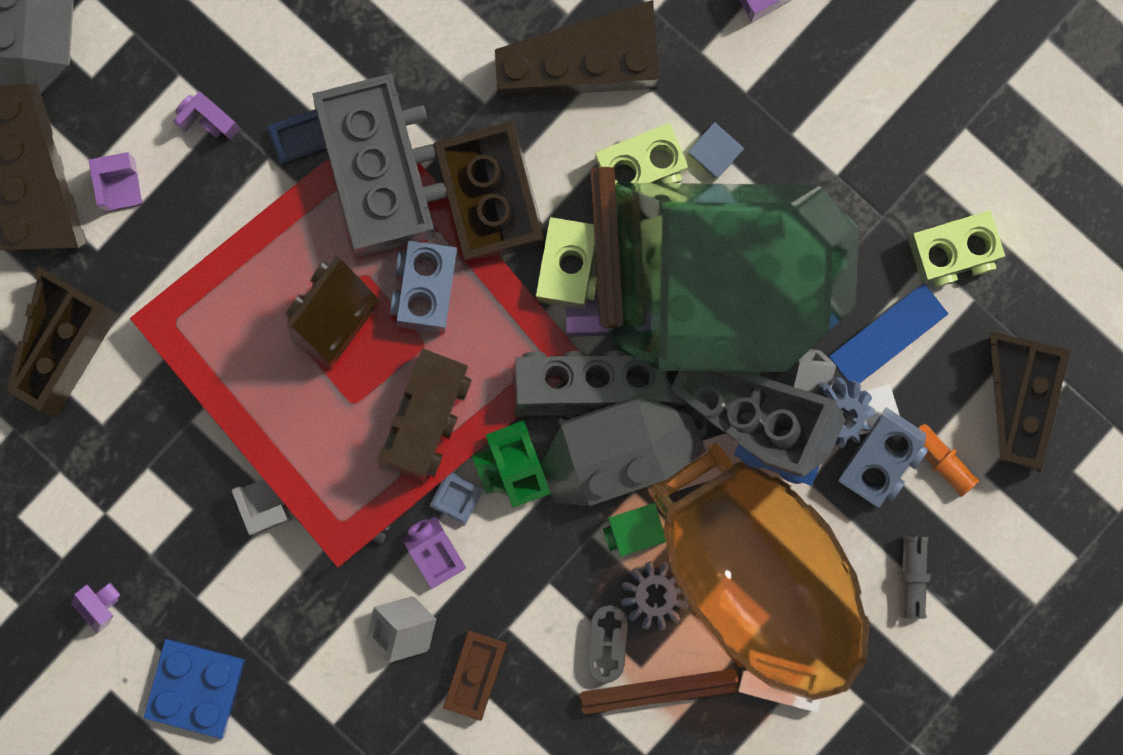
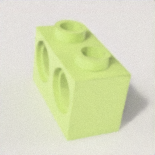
(636, 154)
(953, 240)

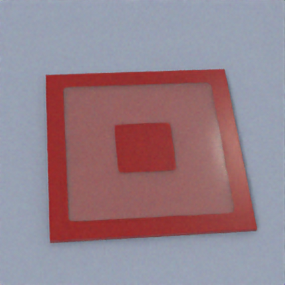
(323, 428)

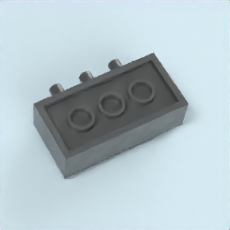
(376, 164)

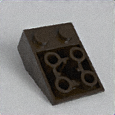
(331, 312)

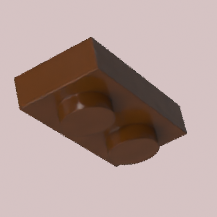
(475, 675)

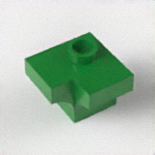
(511, 466)

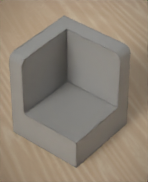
(809, 372)
(260, 507)
(401, 629)

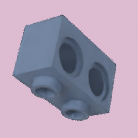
(434, 288)
(875, 453)

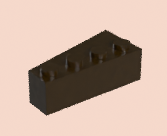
(586, 57)
(33, 187)

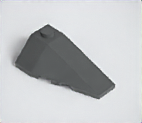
(767, 418)

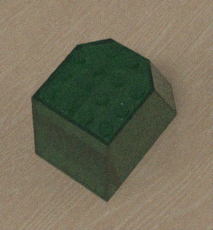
(731, 273)

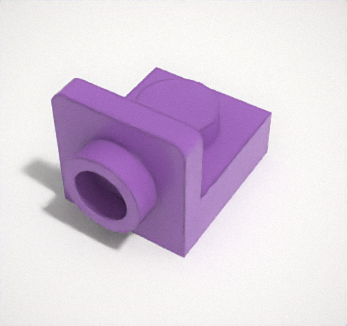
(213, 119)
(433, 551)

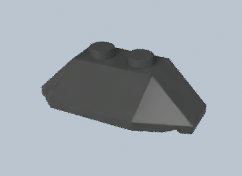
(35, 41)
(619, 451)

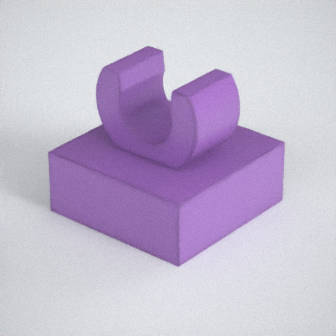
(95, 606)

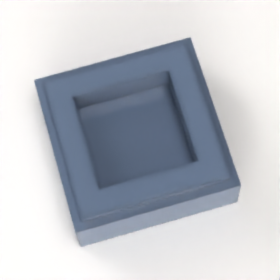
(715, 150)
(457, 497)

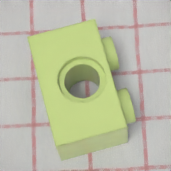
(554, 285)

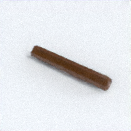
(607, 247)
(659, 692)

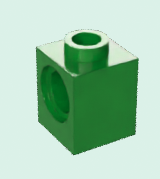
(634, 530)

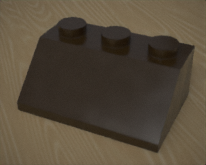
(490, 192)

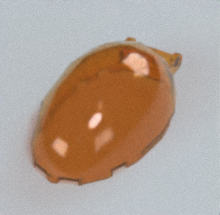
(765, 577)

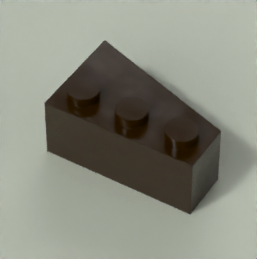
(57, 343)
(1026, 397)
(425, 417)

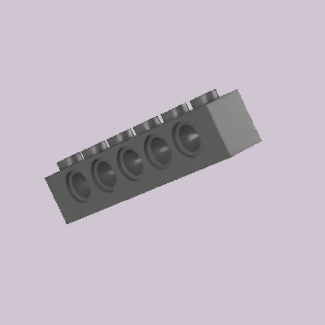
(578, 398)

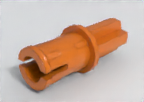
(947, 463)

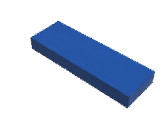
(888, 335)

